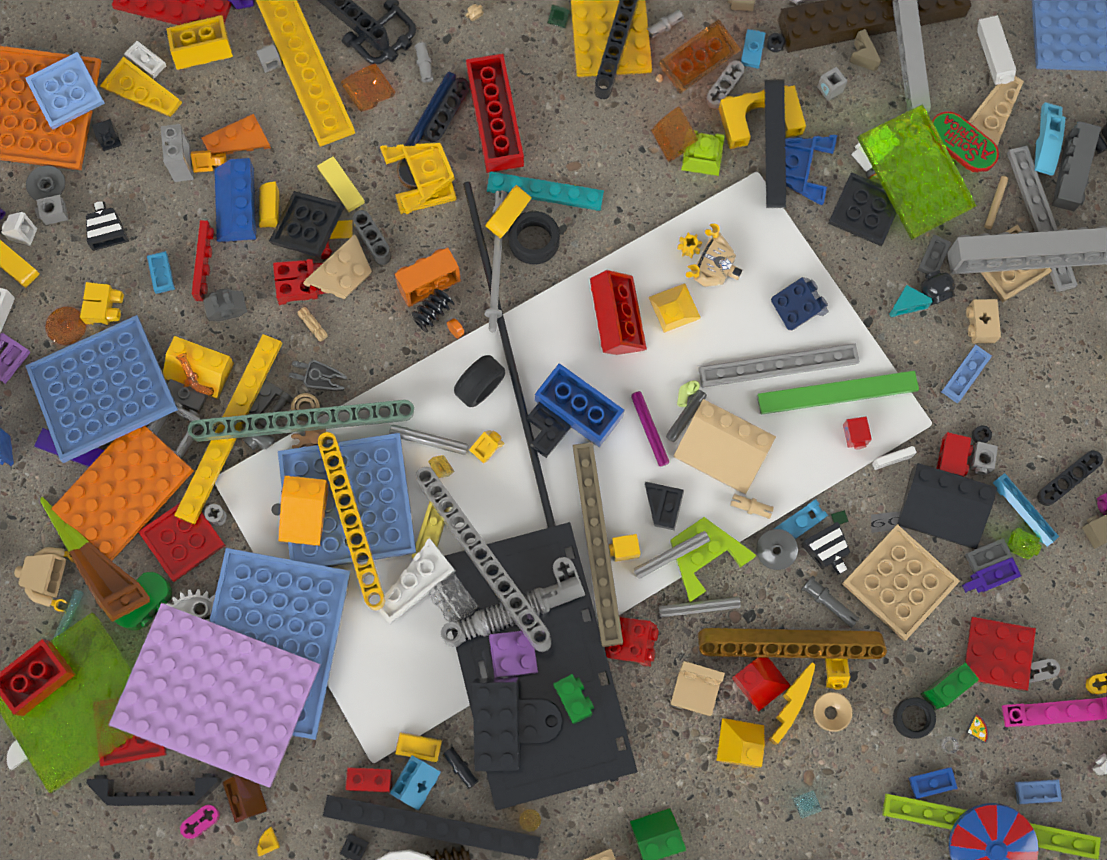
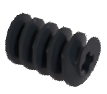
(431, 308)

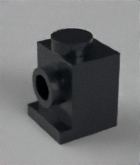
(107, 135)

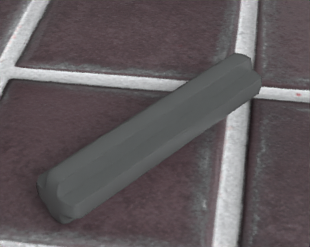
(686, 416)

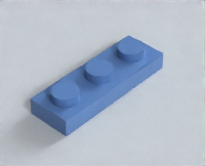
(966, 374)

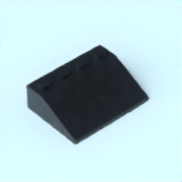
(946, 505)

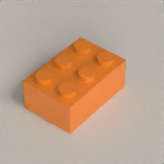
(427, 274)

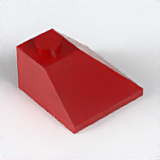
(761, 682)

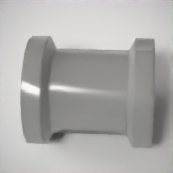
(220, 520)

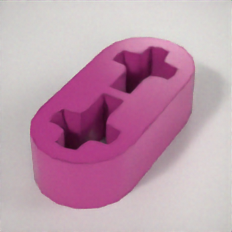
(196, 817)

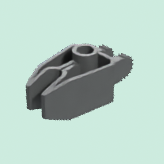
(318, 376)

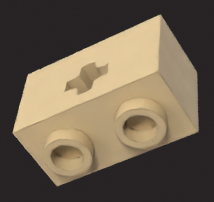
(988, 313)

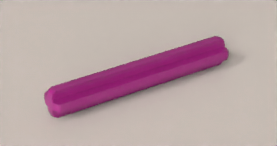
(650, 429)

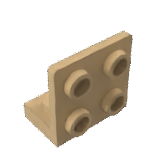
(696, 688)

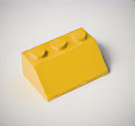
(199, 42)
(210, 365)

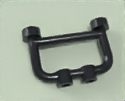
(390, 53)

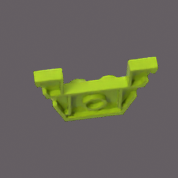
(703, 555)

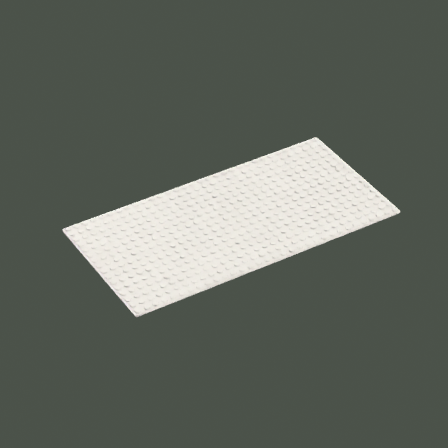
(404, 671)

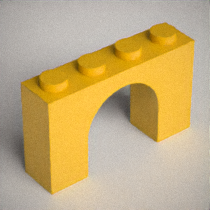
(735, 108)

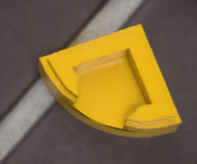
(267, 842)

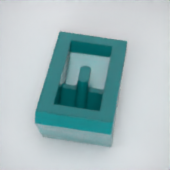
(910, 301)

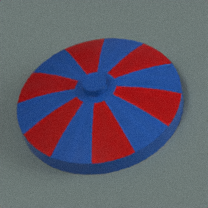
(992, 833)

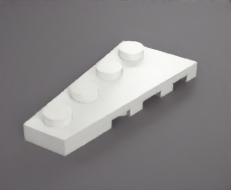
(416, 581)

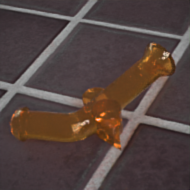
(192, 377)

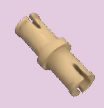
(752, 506)

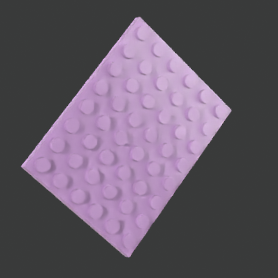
(215, 695)

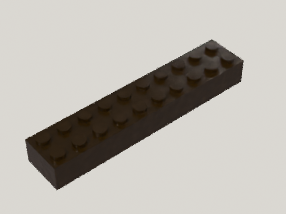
(841, 20)

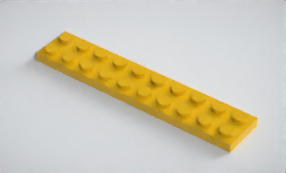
(306, 70)

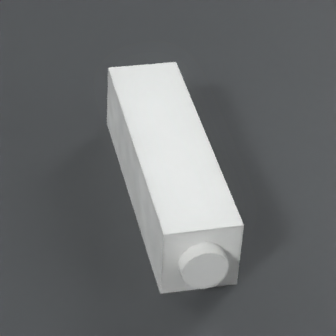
(996, 50)

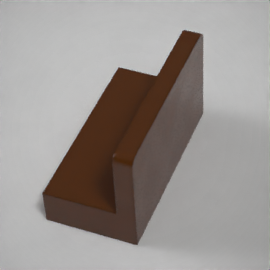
(244, 798)

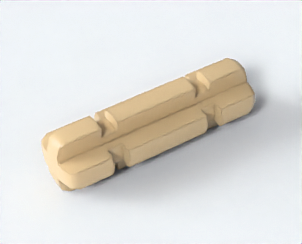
(312, 324)

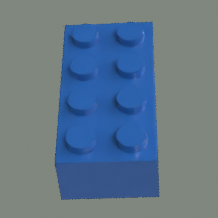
(579, 405)

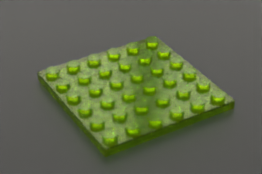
(72, 724)

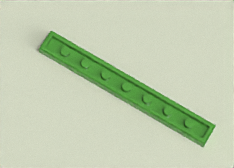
(837, 392)

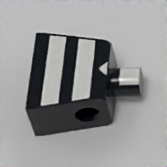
(104, 228)
(828, 548)

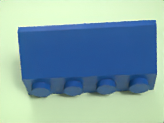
(235, 201)

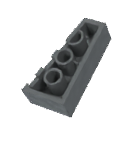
(1075, 166)

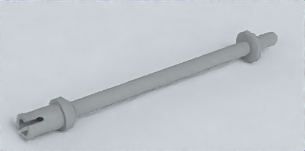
(494, 313)

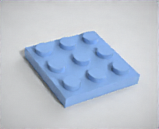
(65, 90)

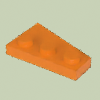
(238, 136)

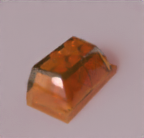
(699, 56)

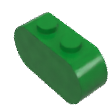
(159, 592)

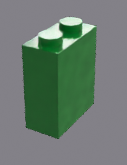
(950, 686)

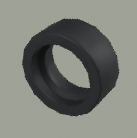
(930, 715)

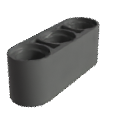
(368, 229)

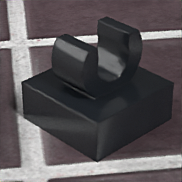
(354, 847)

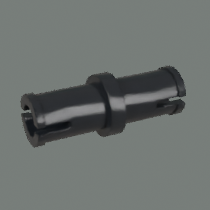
(460, 768)

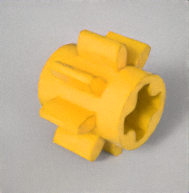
(685, 242)

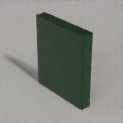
(840, 517)

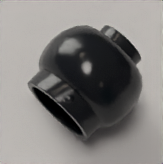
(938, 286)

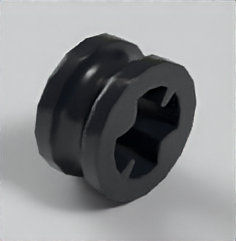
(772, 38)
(975, 437)

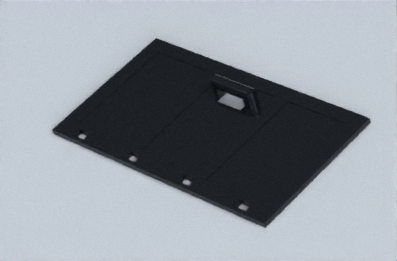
(582, 751)

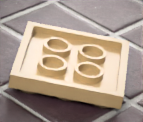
(1010, 283)

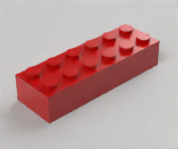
(495, 113)

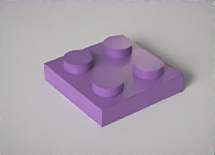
(512, 654)

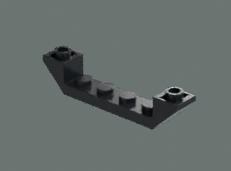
(104, 790)

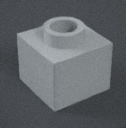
(269, 58)

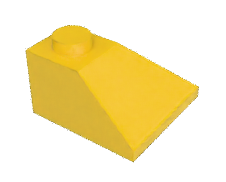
(674, 307)
(741, 743)

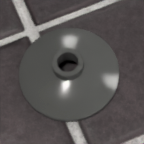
(44, 176)
(781, 539)

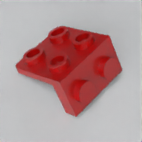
(637, 642)

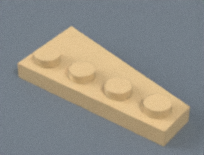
(996, 109)

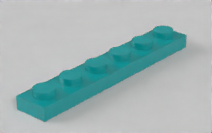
(548, 191)

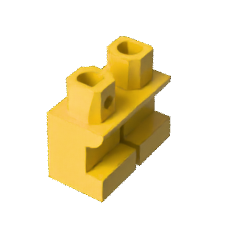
(99, 303)

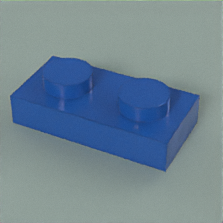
(933, 783)

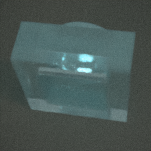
(807, 804)

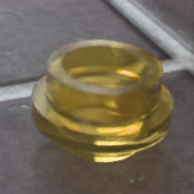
(530, 820)

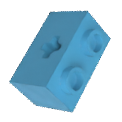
(415, 782)

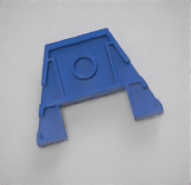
(798, 163)

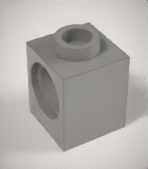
(57, 215)
(986, 450)

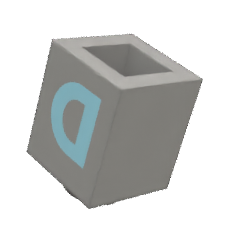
(832, 84)

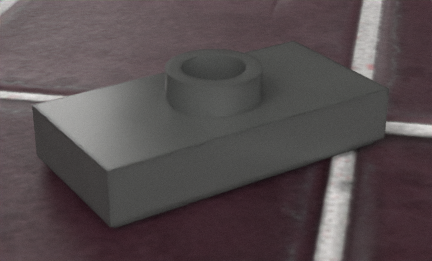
(187, 396)

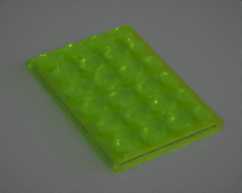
(916, 171)

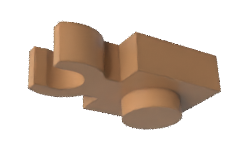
(309, 439)

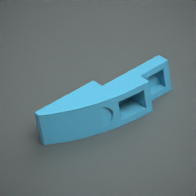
(1050, 139)

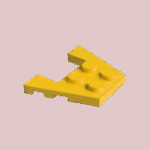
(428, 168)

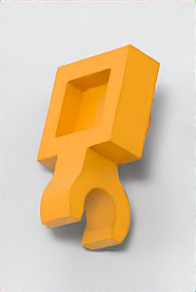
(203, 160)

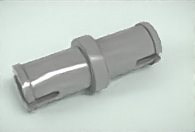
(665, 23)
(424, 62)

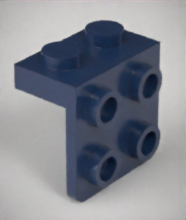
(799, 303)

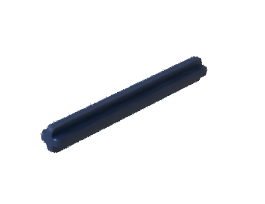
(417, 132)

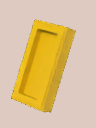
(418, 746)

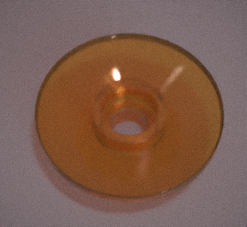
(68, 333)

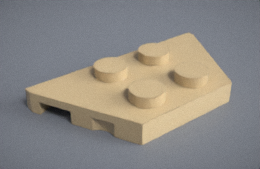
(342, 271)

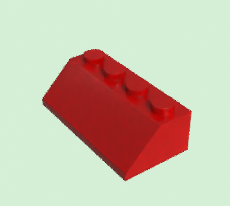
(617, 313)

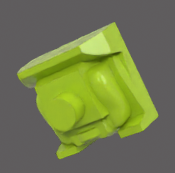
(704, 154)

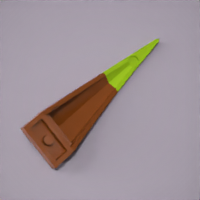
(109, 584)

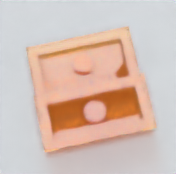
(368, 87)
(674, 134)

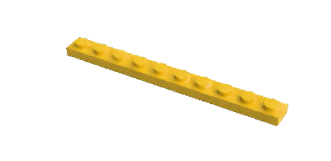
(218, 450)

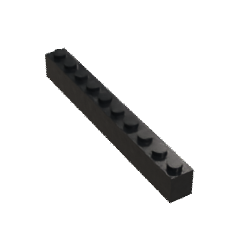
(432, 827)

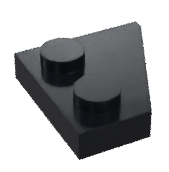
(664, 504)

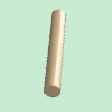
(996, 202)

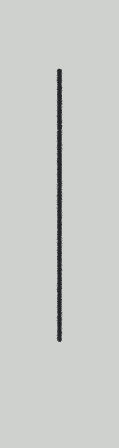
(511, 363)

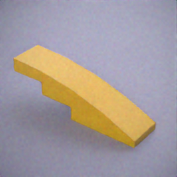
(795, 696)

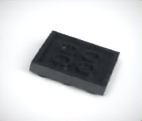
(864, 210)
(307, 224)

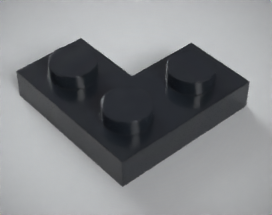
(551, 427)

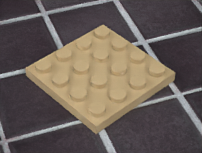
(901, 582)

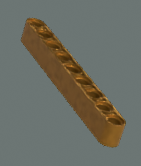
(791, 643)

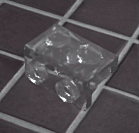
(453, 599)

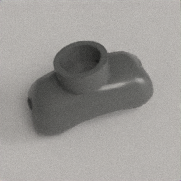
(262, 441)

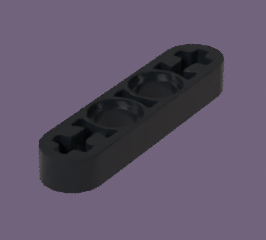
(446, 109)
(1070, 478)

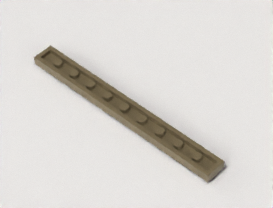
(597, 545)

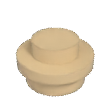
(474, 12)

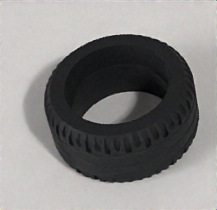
(539, 219)
(479, 381)

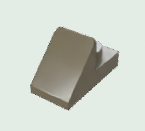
(866, 54)

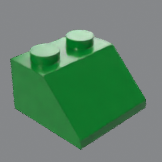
(657, 835)

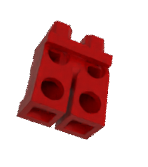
(290, 279)

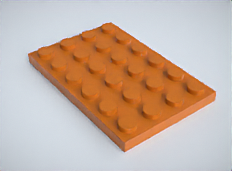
(122, 490)

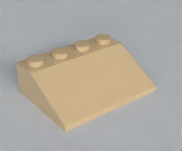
(724, 446)

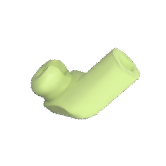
(686, 391)

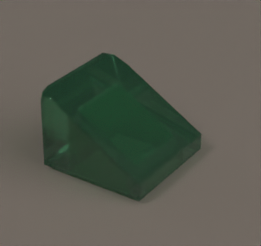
(559, 16)

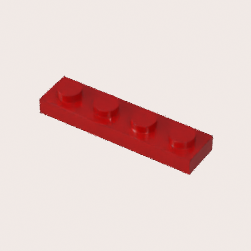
(202, 267)

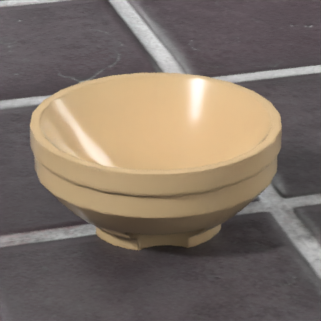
(843, 711)

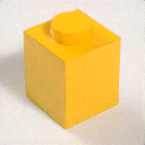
(624, 547)

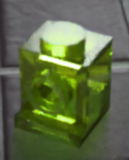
(1017, 546)

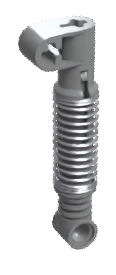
(540, 600)

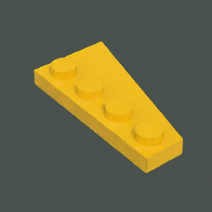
(140, 88)

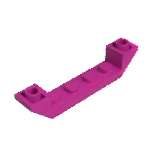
(1054, 712)

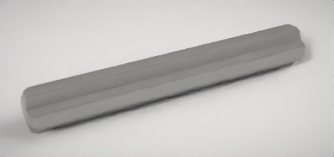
(429, 439)
(672, 554)
(699, 607)

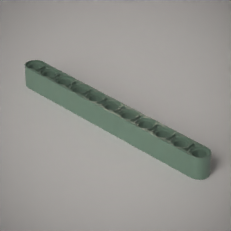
(292, 416)

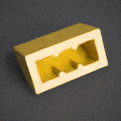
(268, 205)

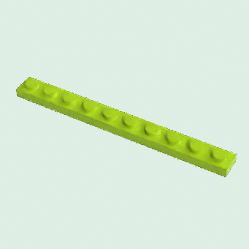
(946, 816)

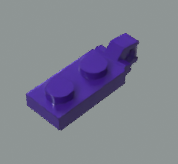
(993, 576)

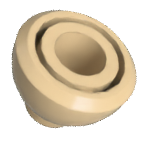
(304, 401)

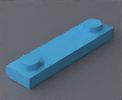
(1025, 509)

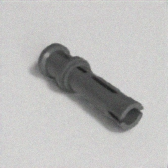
(823, 596)

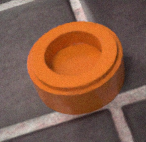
(455, 328)

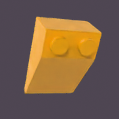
(302, 510)

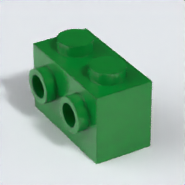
(573, 699)

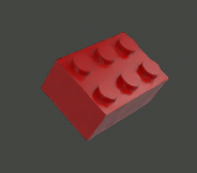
(33, 677)

